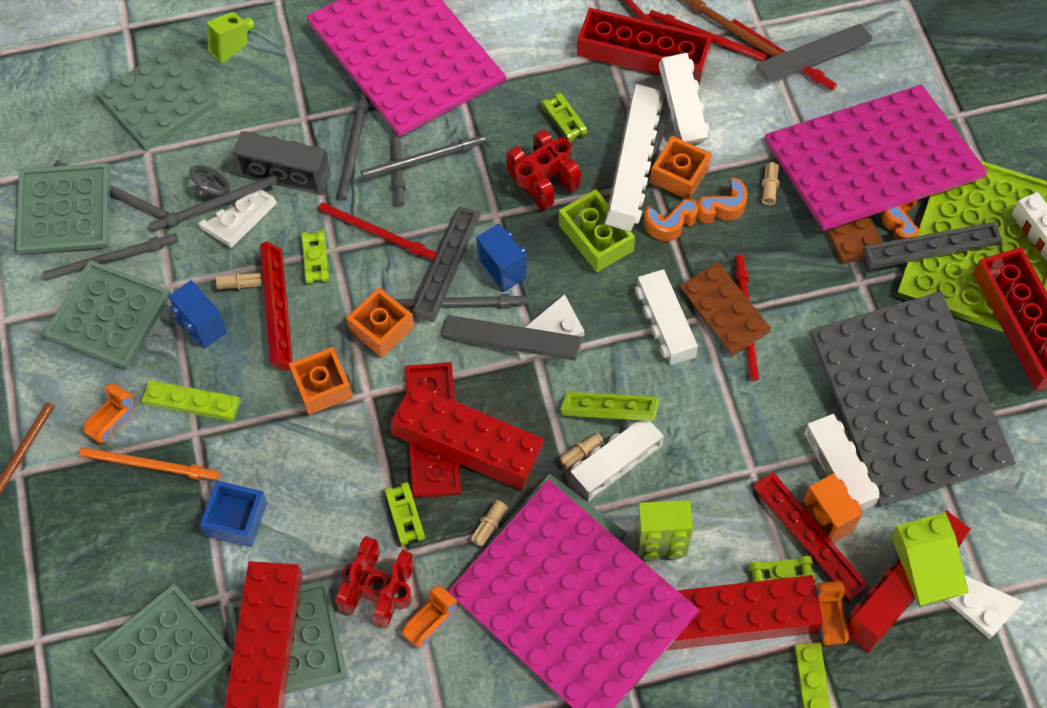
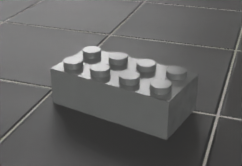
(292, 163)

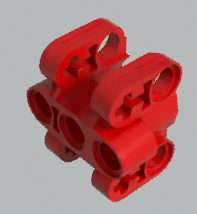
(534, 176)
(364, 564)

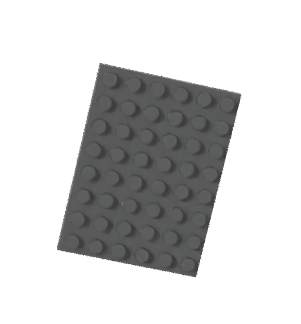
(911, 398)

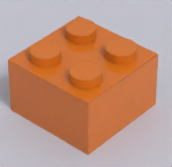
(680, 168)
(380, 322)
(321, 380)
(832, 507)

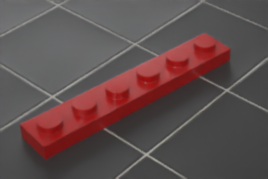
(276, 306)
(810, 535)

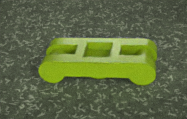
(564, 117)
(315, 257)
(404, 513)
(781, 568)

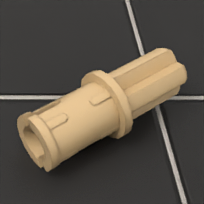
(770, 184)
(238, 280)
(581, 450)
(489, 523)

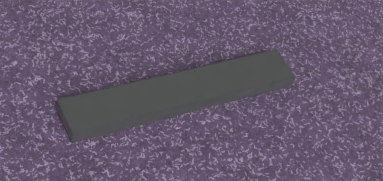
(813, 52)
(932, 245)
(446, 264)
(512, 337)

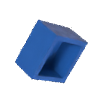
(501, 257)
(197, 314)
(233, 513)

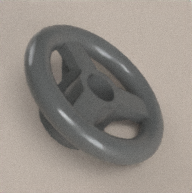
(206, 184)

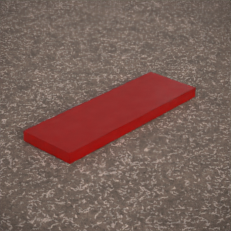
(430, 472)

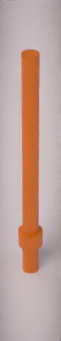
(193, 471)

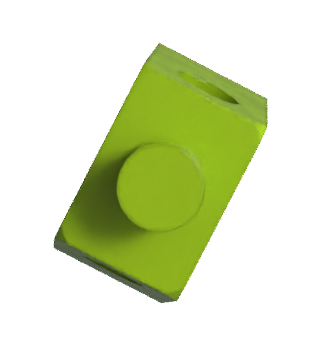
(227, 35)

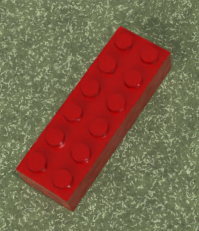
(639, 42)
(1020, 308)
(467, 436)
(889, 599)
(751, 612)
(264, 636)

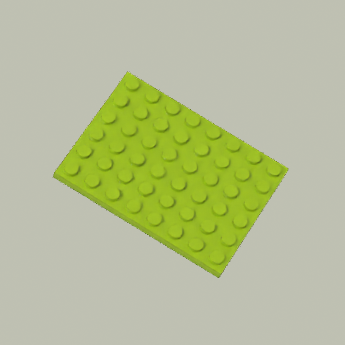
(965, 206)

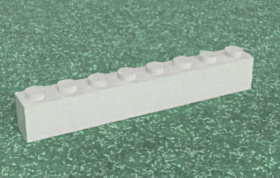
(633, 158)

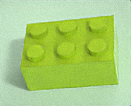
(586, 228)
(663, 529)

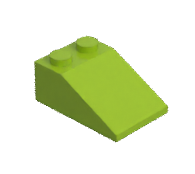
(930, 559)

